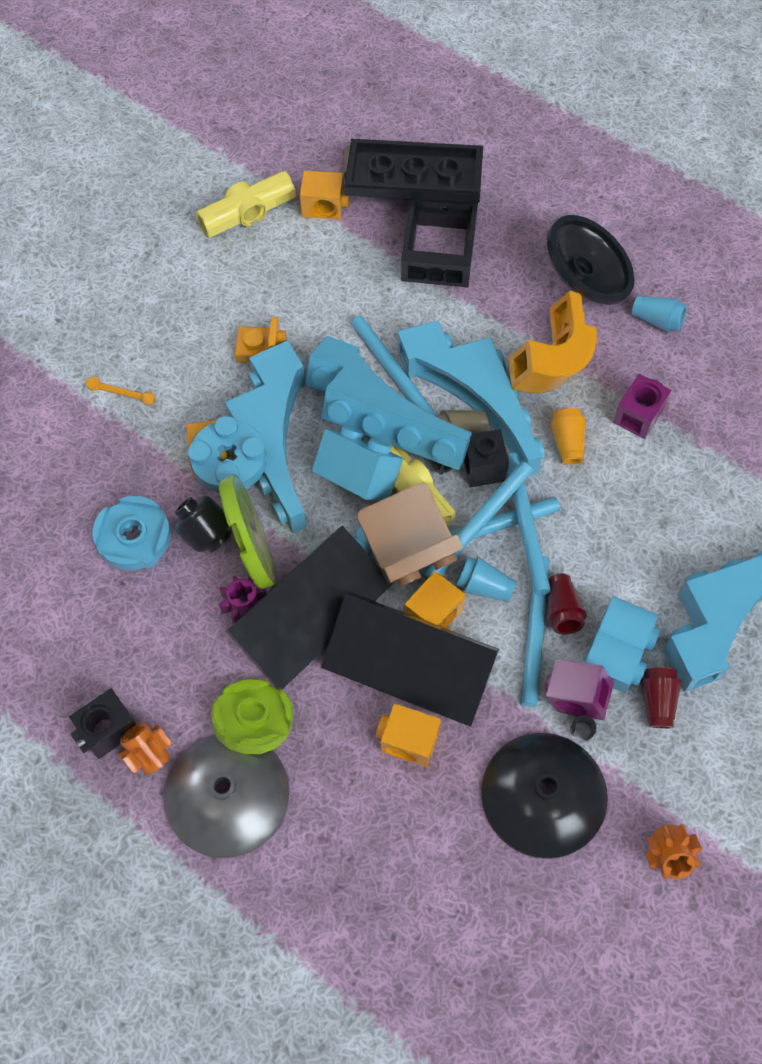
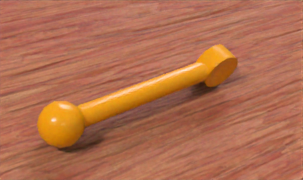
(94, 384)

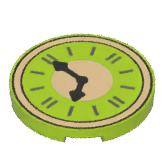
(247, 531)

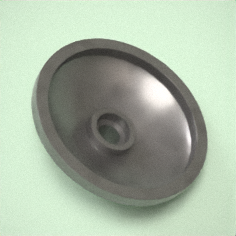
(231, 821)

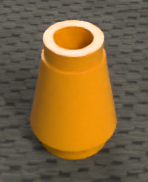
(569, 434)

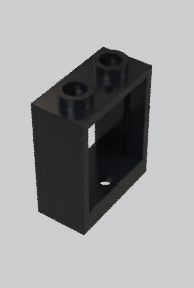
(432, 266)

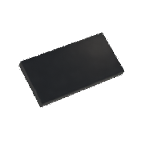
(414, 170)
(301, 611)
(410, 658)

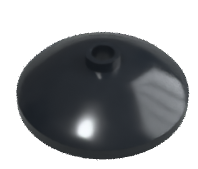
(590, 260)
(541, 822)

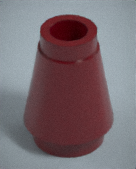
(564, 606)
(661, 696)

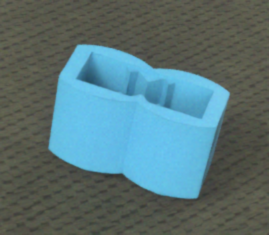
(621, 642)

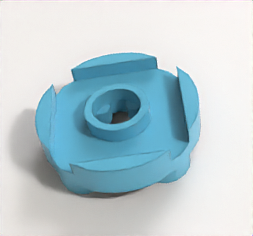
(224, 436)
(143, 550)

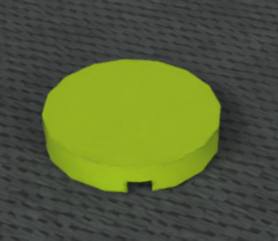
(252, 716)

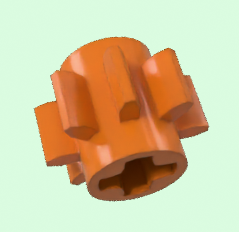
(145, 748)
(673, 851)

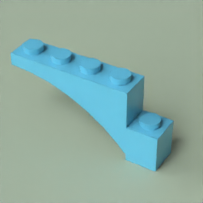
(474, 376)
(275, 383)
(367, 403)
(716, 609)

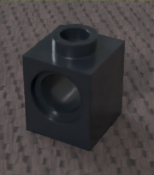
(486, 459)
(101, 708)

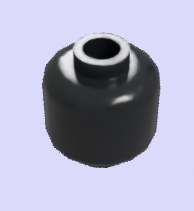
(202, 524)

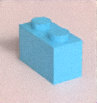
(357, 464)

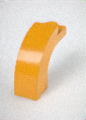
(546, 367)

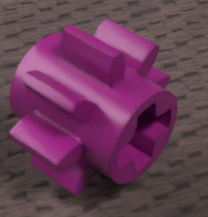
(236, 589)

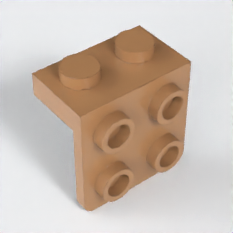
(408, 534)

